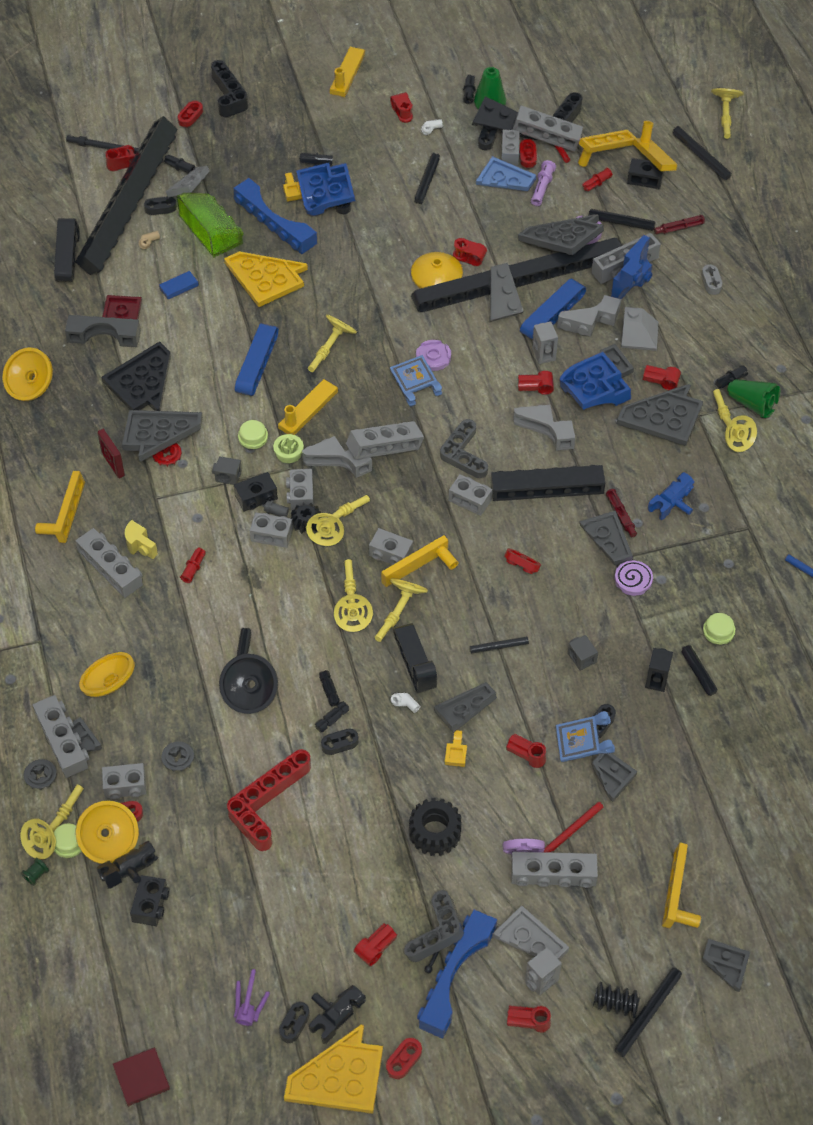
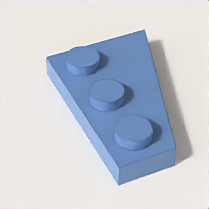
(505, 175)

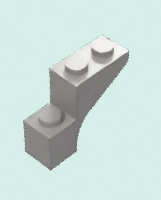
(584, 320)
(540, 420)
(331, 453)

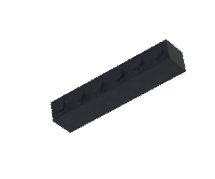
(547, 483)

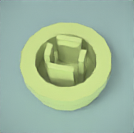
(252, 434)
(288, 448)
(719, 628)
(66, 841)

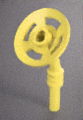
(726, 95)
(338, 329)
(735, 431)
(326, 526)
(407, 590)
(352, 606)
(43, 835)

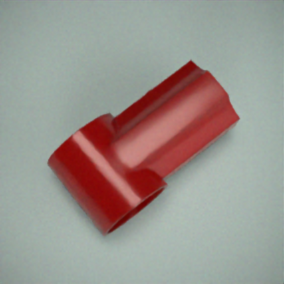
(666, 377)
(541, 382)
(527, 749)
(371, 948)
(526, 1016)

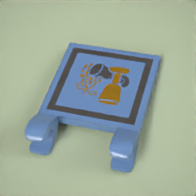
(414, 376)
(581, 738)

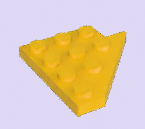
(265, 276)
(340, 1076)

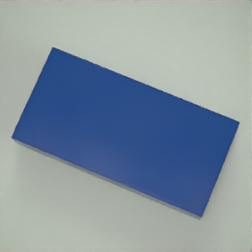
(178, 285)

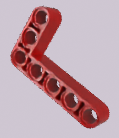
(264, 795)

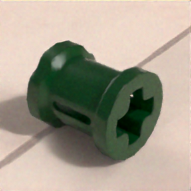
(35, 871)

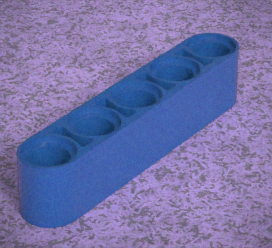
(549, 311)
(256, 359)

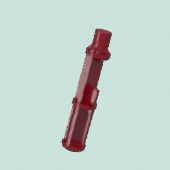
(680, 224)
(628, 525)

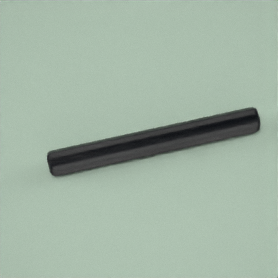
(702, 153)
(648, 1012)

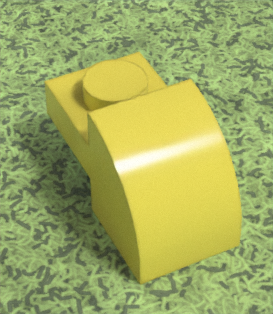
(138, 540)

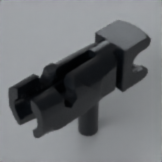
(127, 865)
(335, 1013)

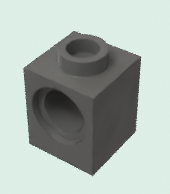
(227, 470)
(582, 652)

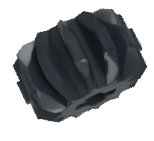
(301, 516)

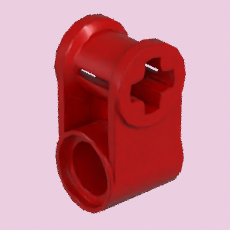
(402, 106)
(119, 157)
(470, 253)

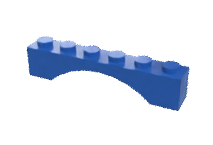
(297, 234)
(438, 1012)

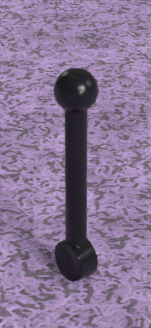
(428, 968)

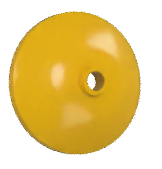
(435, 269)
(20, 370)
(107, 674)
(121, 829)

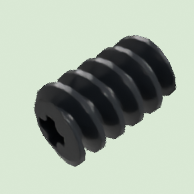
(616, 999)

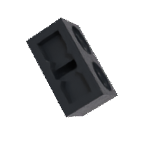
(145, 900)

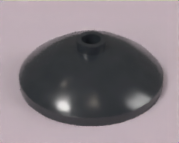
(235, 683)

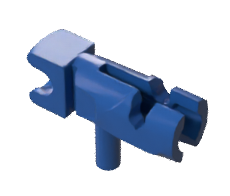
(673, 496)

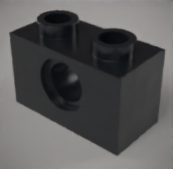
(644, 174)
(255, 491)
(659, 669)

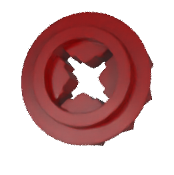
(175, 454)

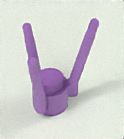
(245, 1014)

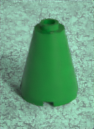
(490, 87)
(755, 395)

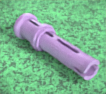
(544, 178)

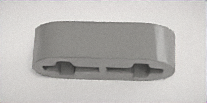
(715, 279)

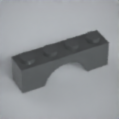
(82, 328)

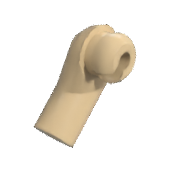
(146, 239)

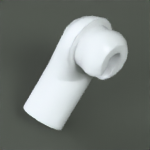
(429, 126)
(405, 699)

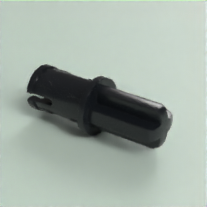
(469, 89)
(316, 158)
(179, 164)
(730, 376)

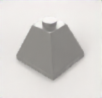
(639, 330)

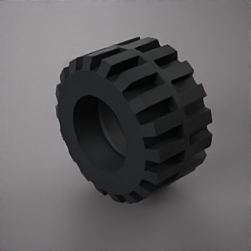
(438, 812)

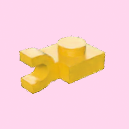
(291, 188)
(456, 752)

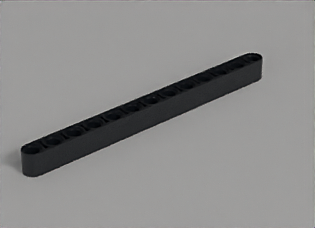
(522, 273)

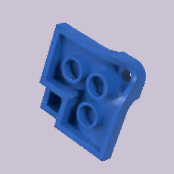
(325, 187)
(635, 269)
(595, 382)

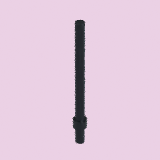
(83, 141)

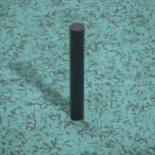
(499, 644)

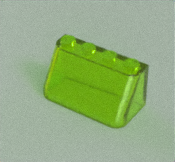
(209, 222)

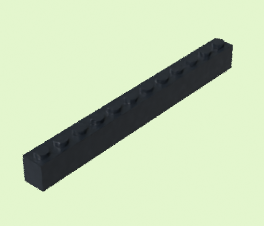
(126, 196)

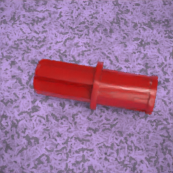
(597, 179)
(193, 565)

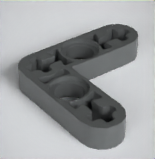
(458, 452)
(442, 932)

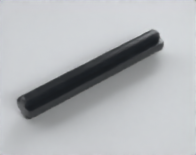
(427, 178)
(623, 219)

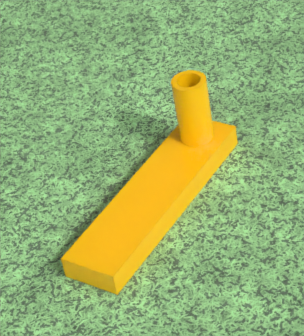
(346, 72)
(603, 142)
(652, 150)
(300, 415)
(67, 512)
(435, 549)
(671, 912)

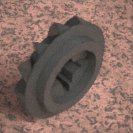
(174, 749)
(38, 767)

